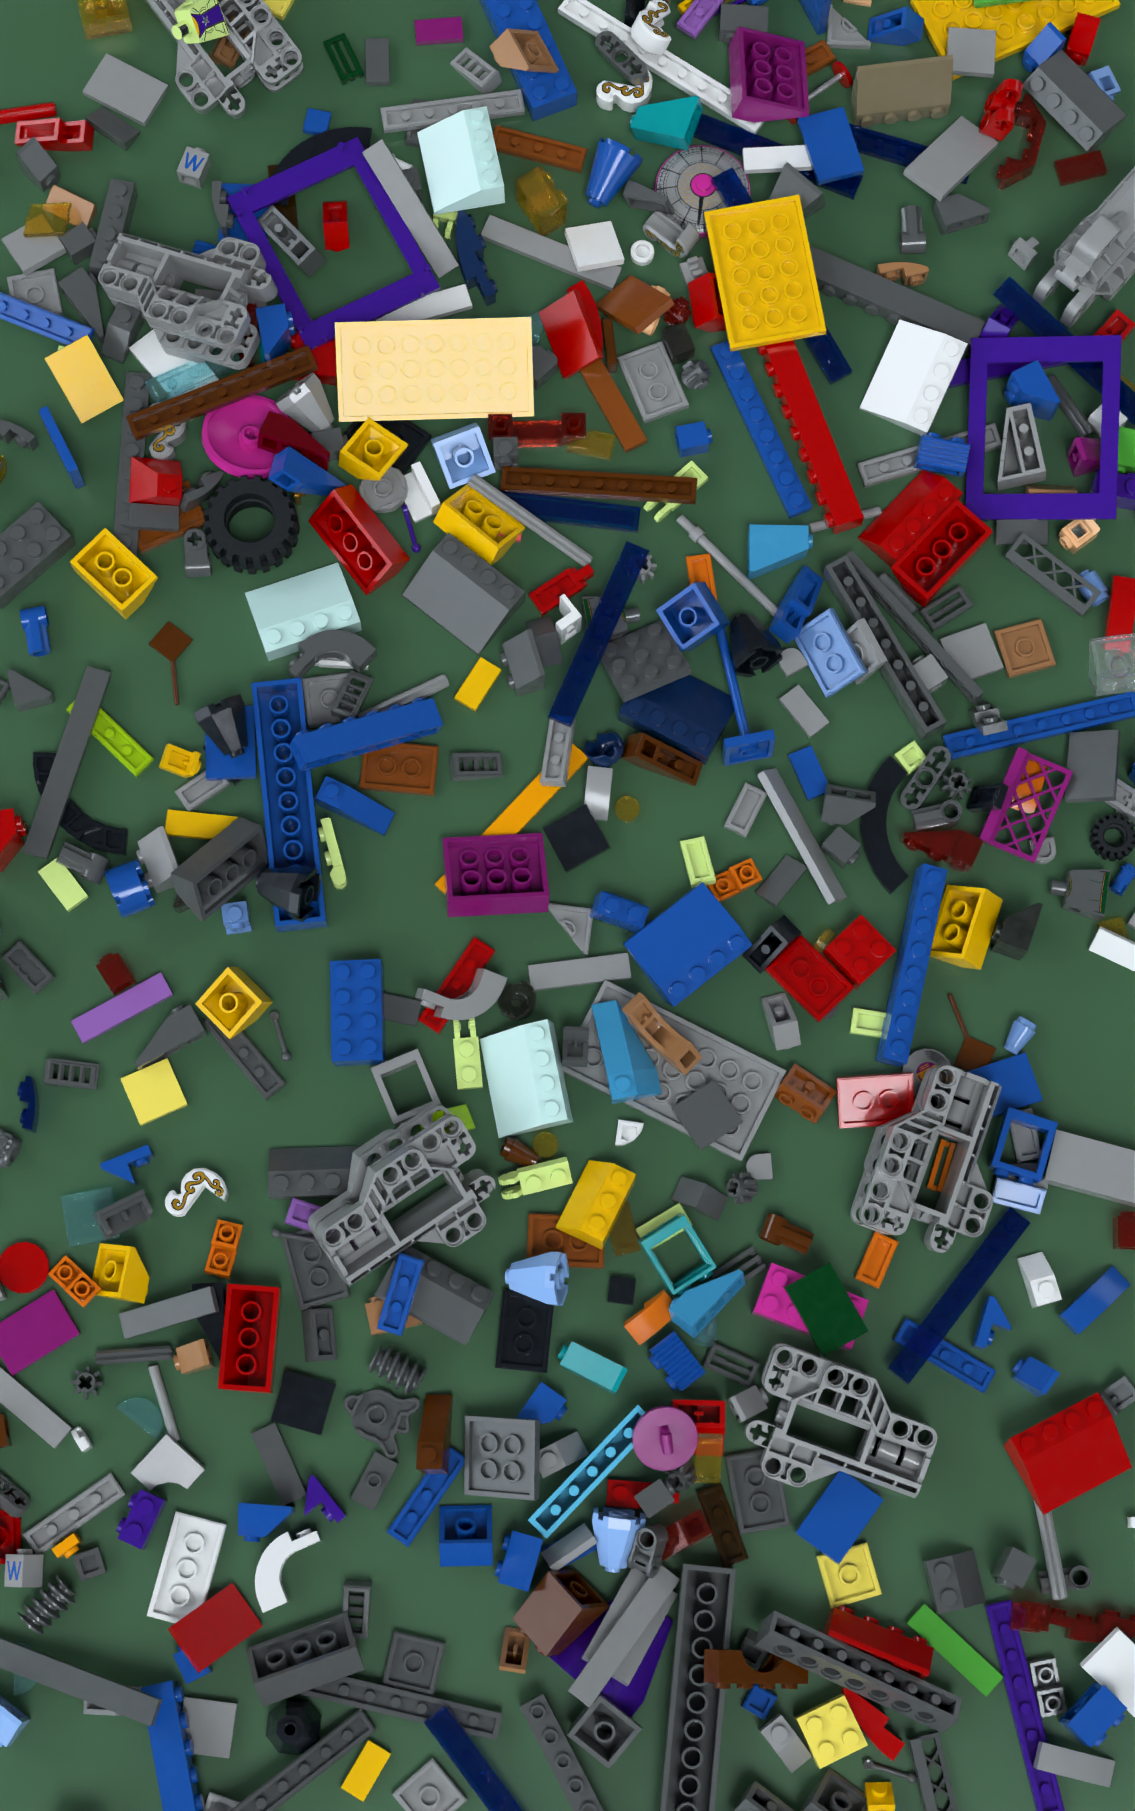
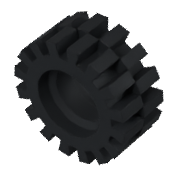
(1103, 847)

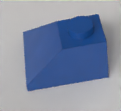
(261, 1519)

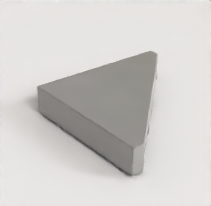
(843, 34)
(575, 922)

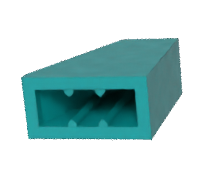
(668, 122)
(592, 1367)

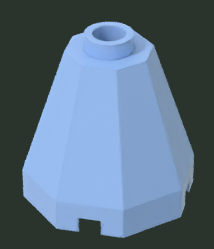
(540, 1277)
(615, 1535)

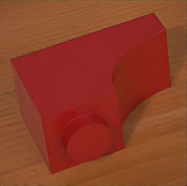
(336, 226)

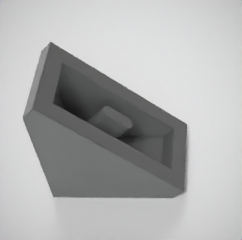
(546, 641)
(27, 693)
(700, 1198)

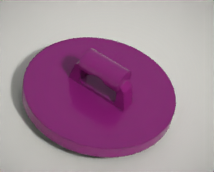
(664, 1438)

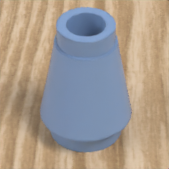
(1019, 1035)

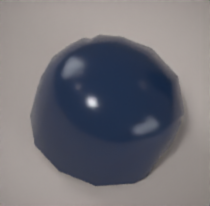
(605, 750)

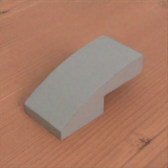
(598, 791)

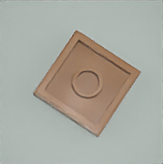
(1024, 648)

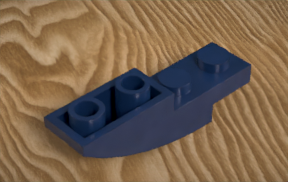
(470, 257)

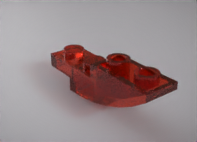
(1085, 1630)

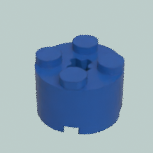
(129, 888)

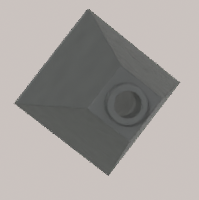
(794, 183)

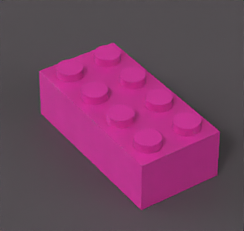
(777, 1307)

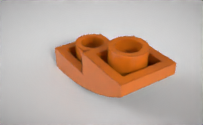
(1023, 791)
(735, 880)
(223, 1249)
(74, 1281)
(650, 1318)

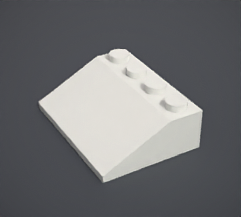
(913, 377)

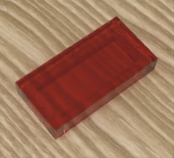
(1080, 168)

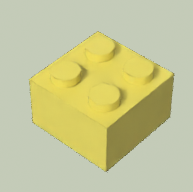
(830, 1731)

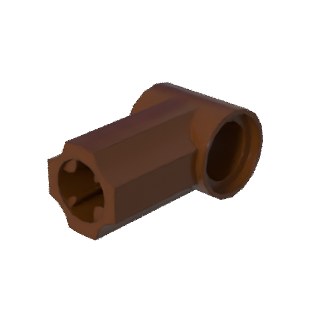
(779, 1232)

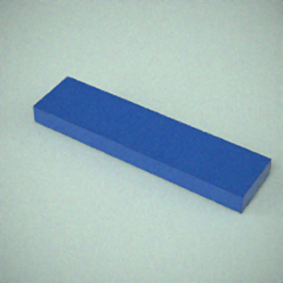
(952, 1360)
(424, 1501)

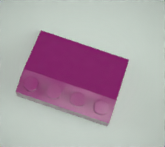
(767, 76)
(495, 875)

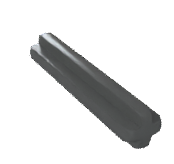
(1070, 409)
(133, 1355)

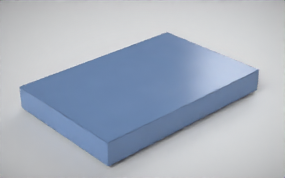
(830, 653)

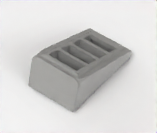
(487, 81)

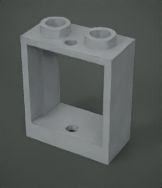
(394, 1066)

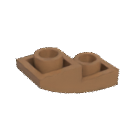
(910, 273)

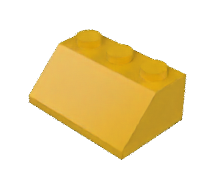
(478, 523)
(114, 573)
(965, 926)
(596, 1202)

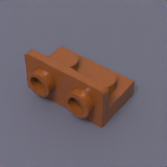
(804, 1093)

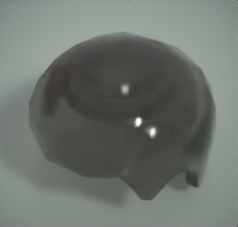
(517, 1001)

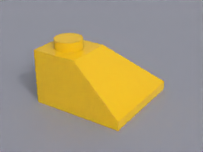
(371, 451)
(120, 1273)

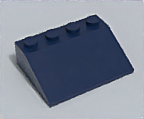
(682, 715)

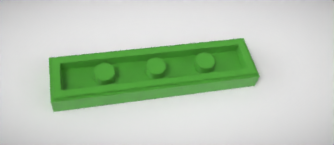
(954, 1650)

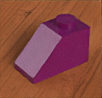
(1084, 456)

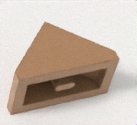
(514, 1651)

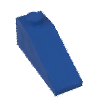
(353, 806)

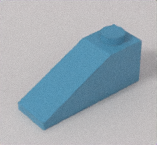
(702, 1303)

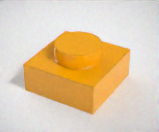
(68, 1546)

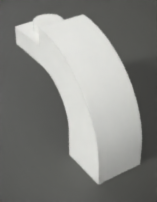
(269, 1569)

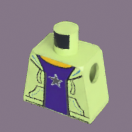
(199, 21)

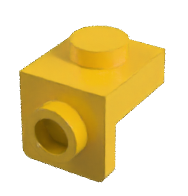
(180, 761)
(879, 1796)

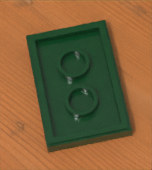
(826, 1309)

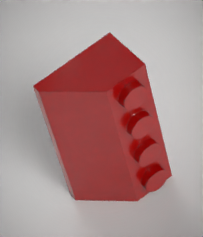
(909, 516)
(358, 539)
(940, 552)
(249, 1338)
(882, 1643)

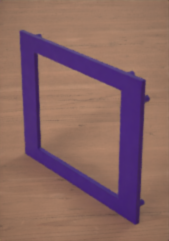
(301, 177)
(1045, 350)

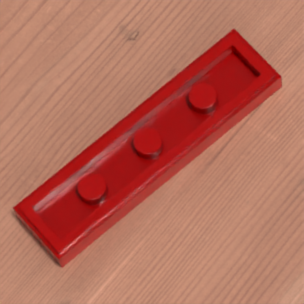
(459, 980)

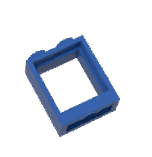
(1029, 1121)

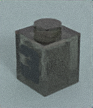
(678, 343)

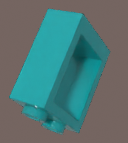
(666, 1230)

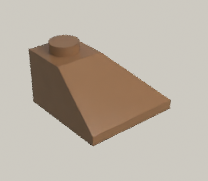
(523, 51)

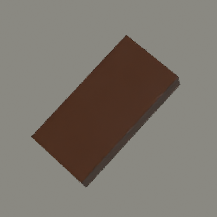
(609, 345)

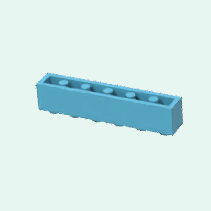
(586, 1476)

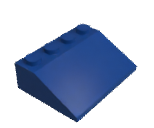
(687, 944)

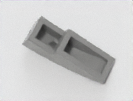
(1074, 1764)

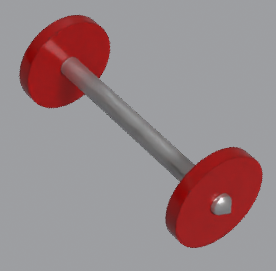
(841, 74)

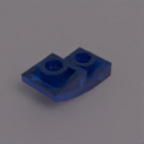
(29, 1095)

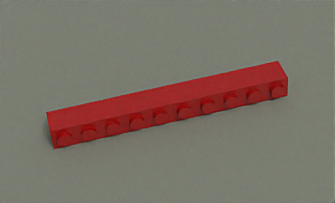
(812, 435)

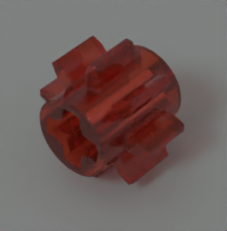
(679, 312)

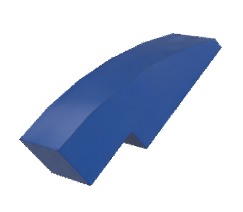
(796, 605)
(1094, 1300)

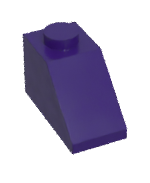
(999, 323)

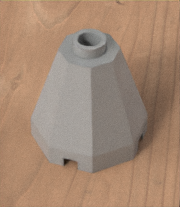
(307, 404)

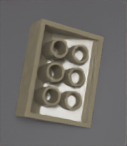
(902, 91)

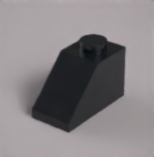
(772, 943)

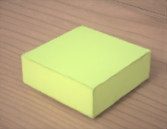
(910, 757)

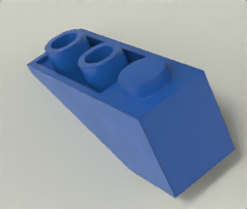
(301, 475)

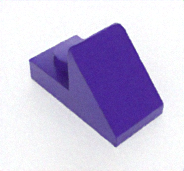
(318, 1494)

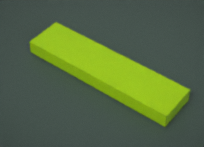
(119, 743)

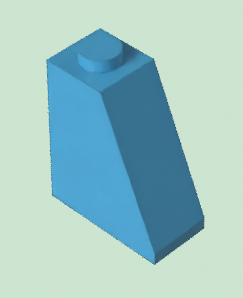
(776, 546)

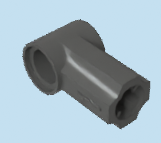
(912, 238)
(934, 816)
(88, 865)
(1044, 1583)

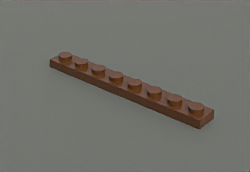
(222, 393)
(599, 485)

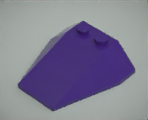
(624, 1697)

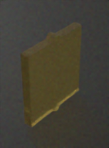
(47, 219)

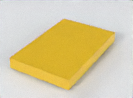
(84, 379)

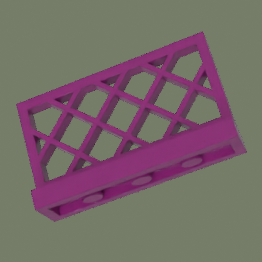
(1012, 779)

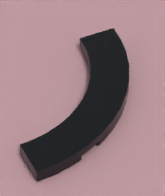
(319, 144)
(75, 822)
(874, 827)

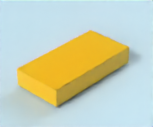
(477, 684)
(365, 1770)

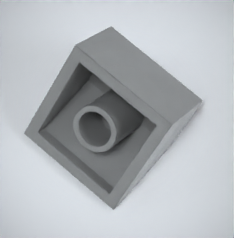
(159, 859)

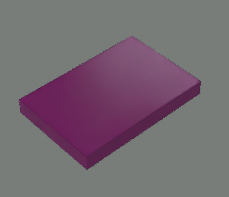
(35, 1332)

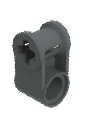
(196, 558)
(648, 1555)

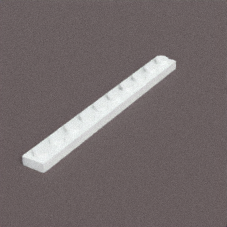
(664, 65)

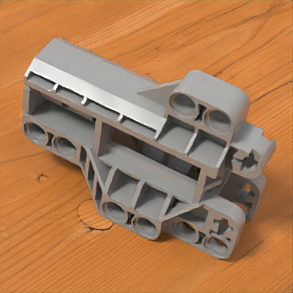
(260, 58)
(1096, 255)
(149, 280)
(921, 1127)
(371, 1195)
(821, 1460)

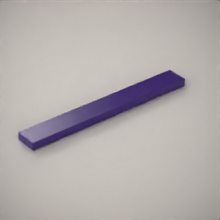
(1022, 1704)

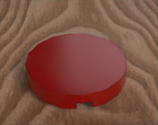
(24, 1267)

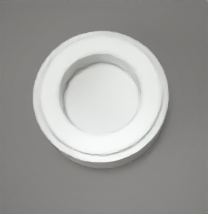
(642, 252)

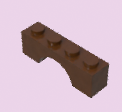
(729, 1666)

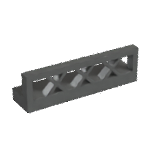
(1046, 582)
(921, 1770)

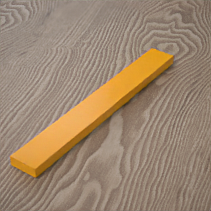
(527, 805)

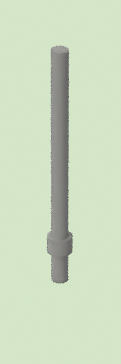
(696, 534)

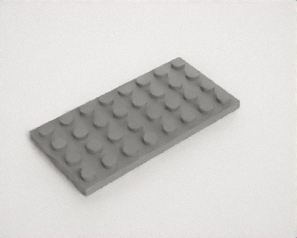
(742, 1076)

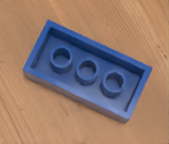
(357, 1012)

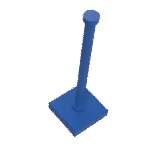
(746, 746)

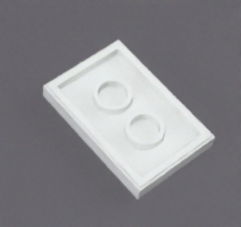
(1114, 1666)

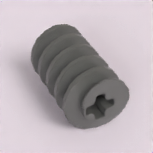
(397, 1369)
(48, 1606)

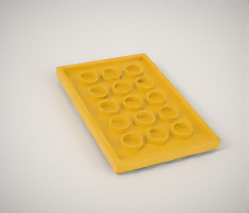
(764, 273)

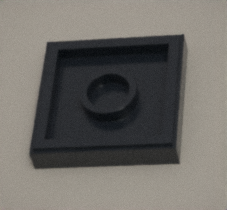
(576, 838)
(303, 1402)

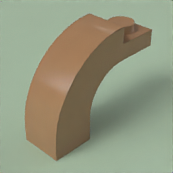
(660, 1036)

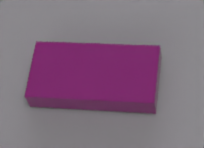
(438, 31)

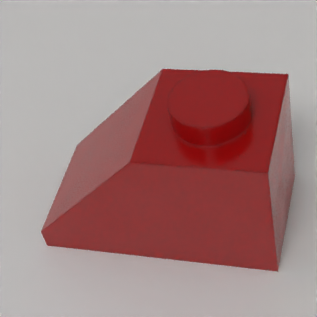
(1082, 38)

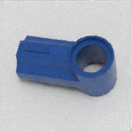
(35, 624)

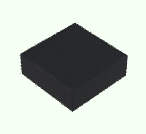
(621, 1290)

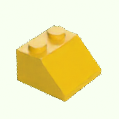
(233, 1002)

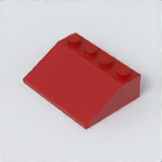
(1069, 1453)

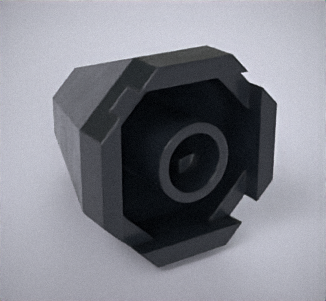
(752, 646)
(225, 725)
(290, 889)
(304, 1719)

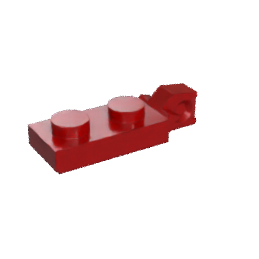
(568, 582)
(622, 1493)

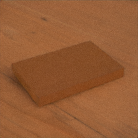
(634, 304)
(190, 520)
(401, 769)
(545, 1238)

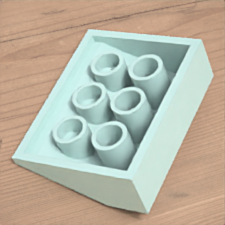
(462, 162)
(302, 607)
(526, 1079)

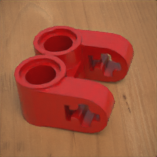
(999, 109)

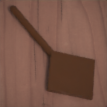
(171, 643)
(973, 1052)

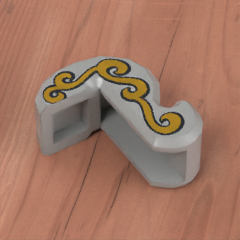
(671, 235)
(164, 443)

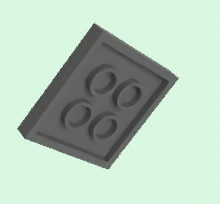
(644, 661)
(502, 1457)

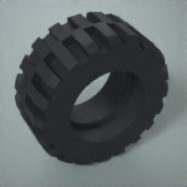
(243, 495)

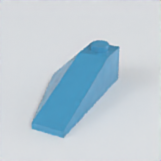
(625, 1060)

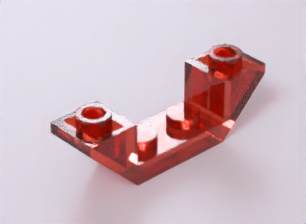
(1030, 118)
(539, 433)

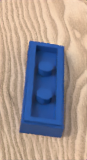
(400, 1294)

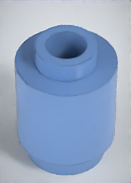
(1094, 579)

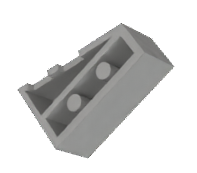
(1021, 451)

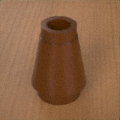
(517, 1152)

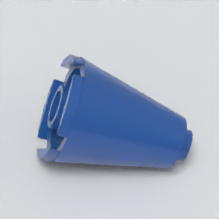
(610, 171)

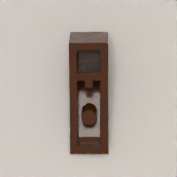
(661, 759)
(435, 1435)

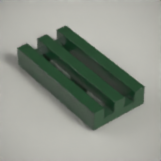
(350, 75)

